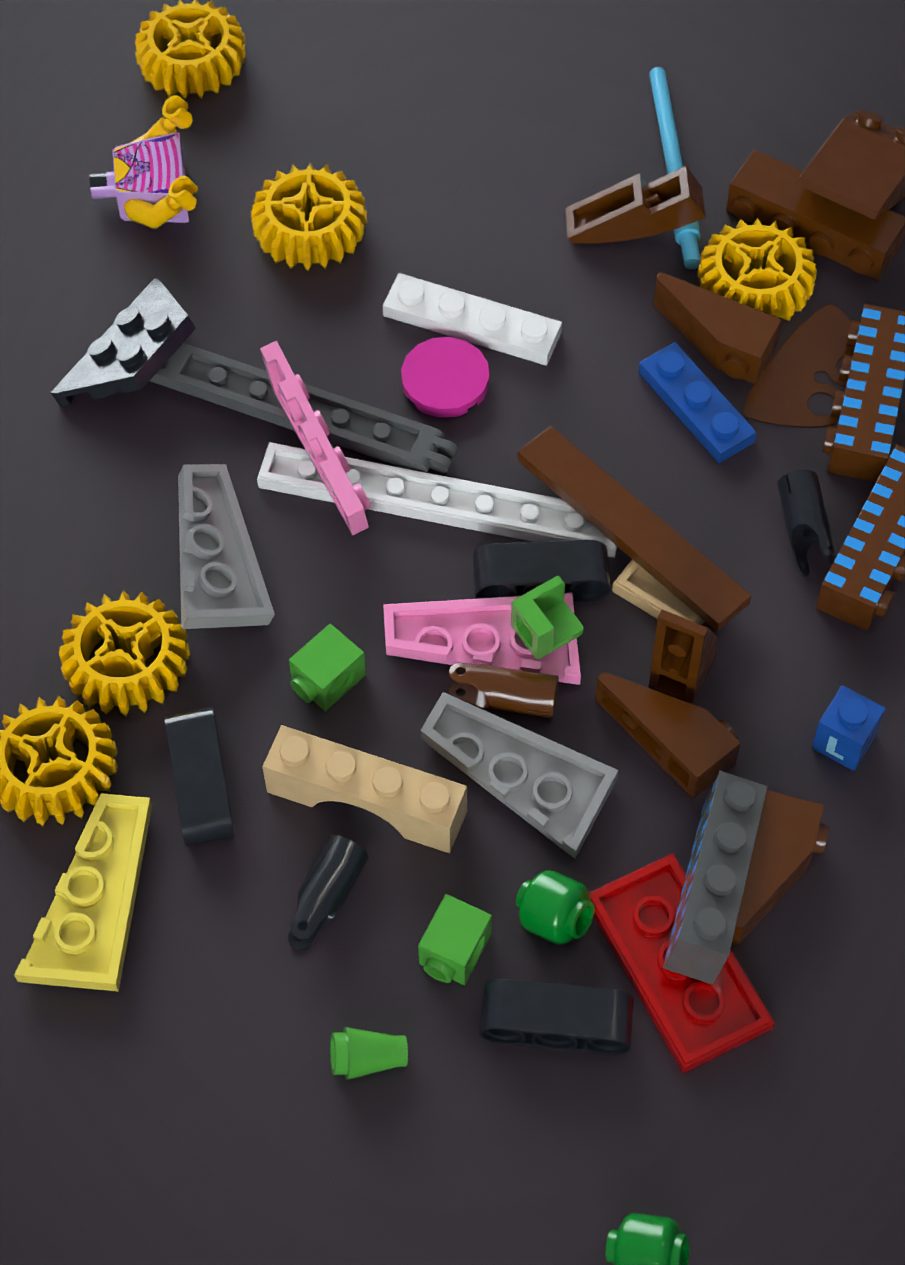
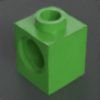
(326, 668)
(454, 940)

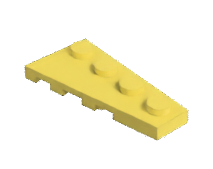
(91, 916)

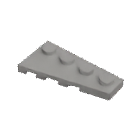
(217, 560)
(530, 774)

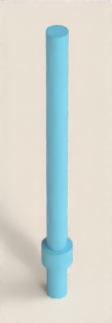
(690, 234)

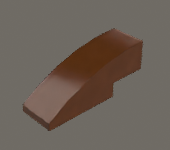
(636, 209)

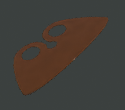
(789, 379)

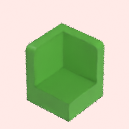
(544, 618)

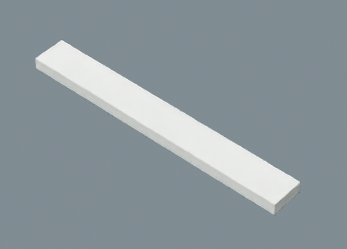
(435, 498)

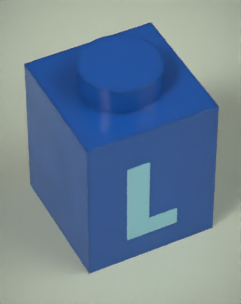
(848, 728)

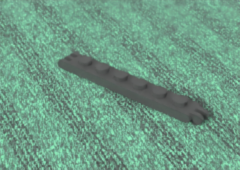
(349, 422)

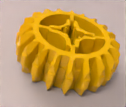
(190, 60)
(308, 216)
(756, 262)
(113, 675)
(60, 783)

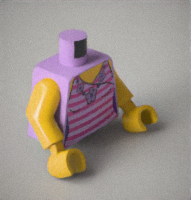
(151, 173)

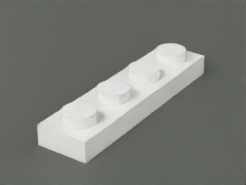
(472, 319)

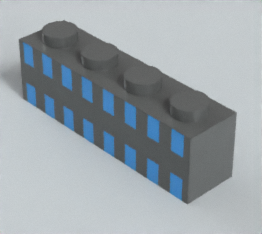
(715, 878)

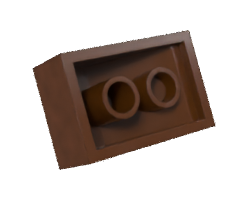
(860, 165)

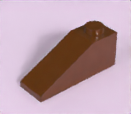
(722, 330)
(681, 657)
(673, 732)
(781, 855)

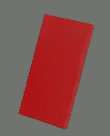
(691, 1015)

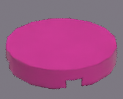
(445, 377)

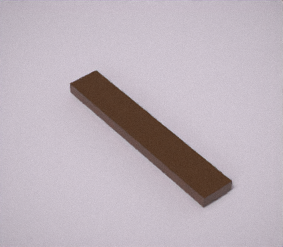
(634, 528)

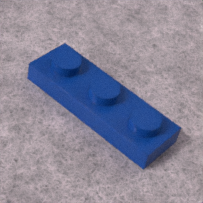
(697, 402)

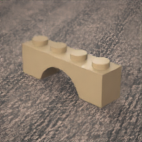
(411, 800)

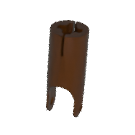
(505, 689)

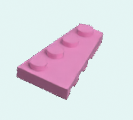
(313, 435)
(472, 634)

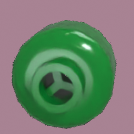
(555, 907)
(647, 1241)

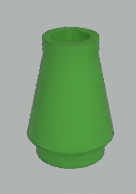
(366, 1052)

